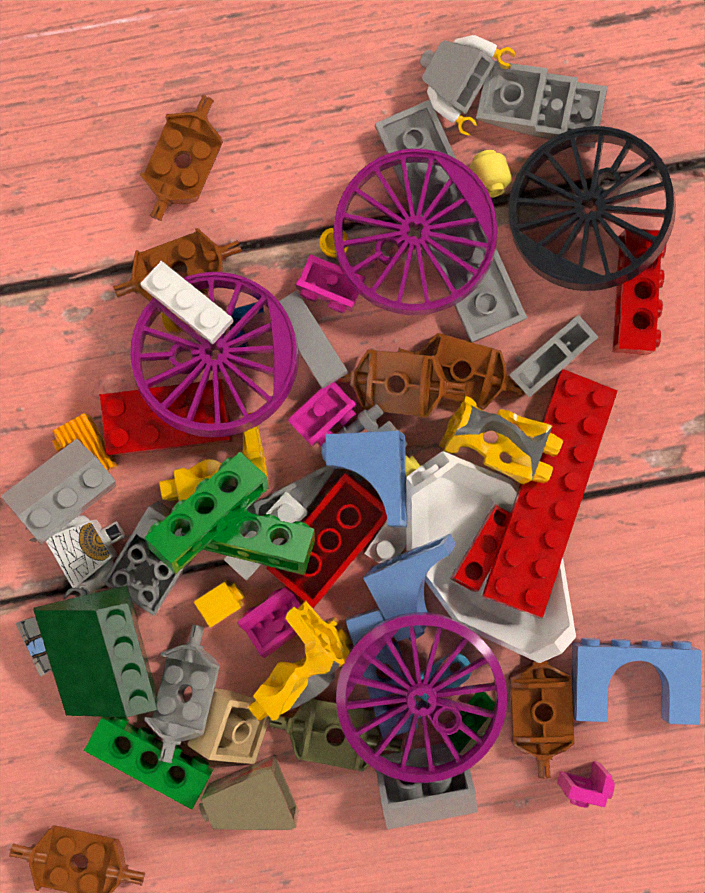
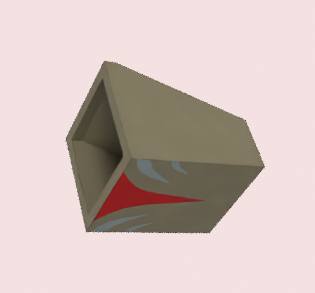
(251, 799)

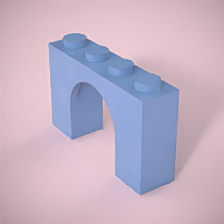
(676, 664)

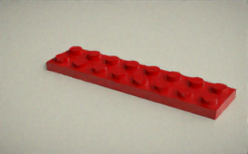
(547, 511)

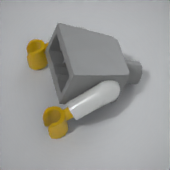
(458, 73)

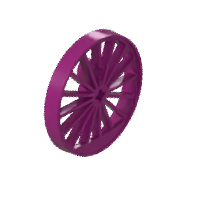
(473, 194)
(284, 349)
(364, 654)

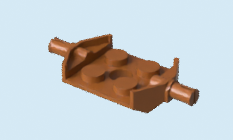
(182, 134)
(193, 250)
(486, 367)
(422, 377)
(544, 738)
(53, 865)

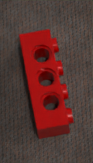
(626, 336)

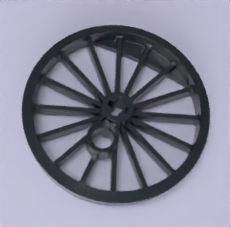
(557, 268)

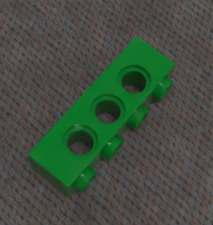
(180, 550)
(291, 556)
(132, 762)

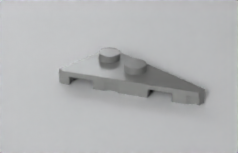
(302, 490)

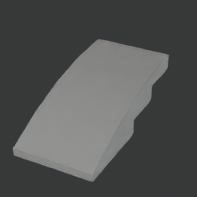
(539, 102)

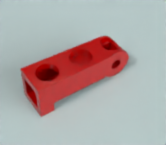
(482, 551)

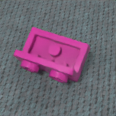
(328, 283)
(322, 413)
(267, 622)
(589, 790)

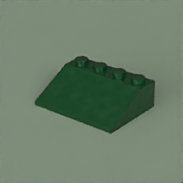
(98, 655)

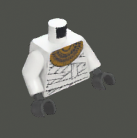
(85, 553)

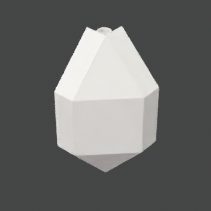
(455, 499)

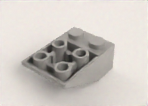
(141, 569)

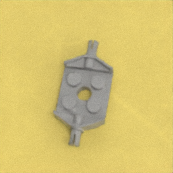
(174, 717)

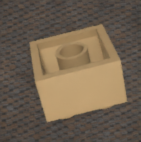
(230, 729)

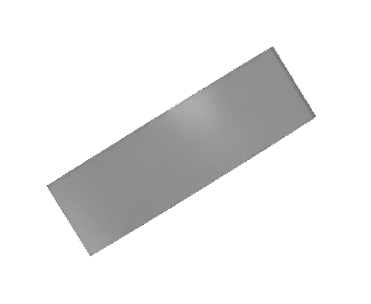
(312, 342)
(553, 355)

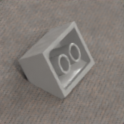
(59, 491)
(417, 803)

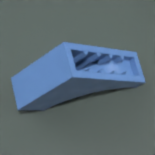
(380, 460)
(400, 581)

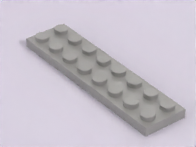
(494, 301)

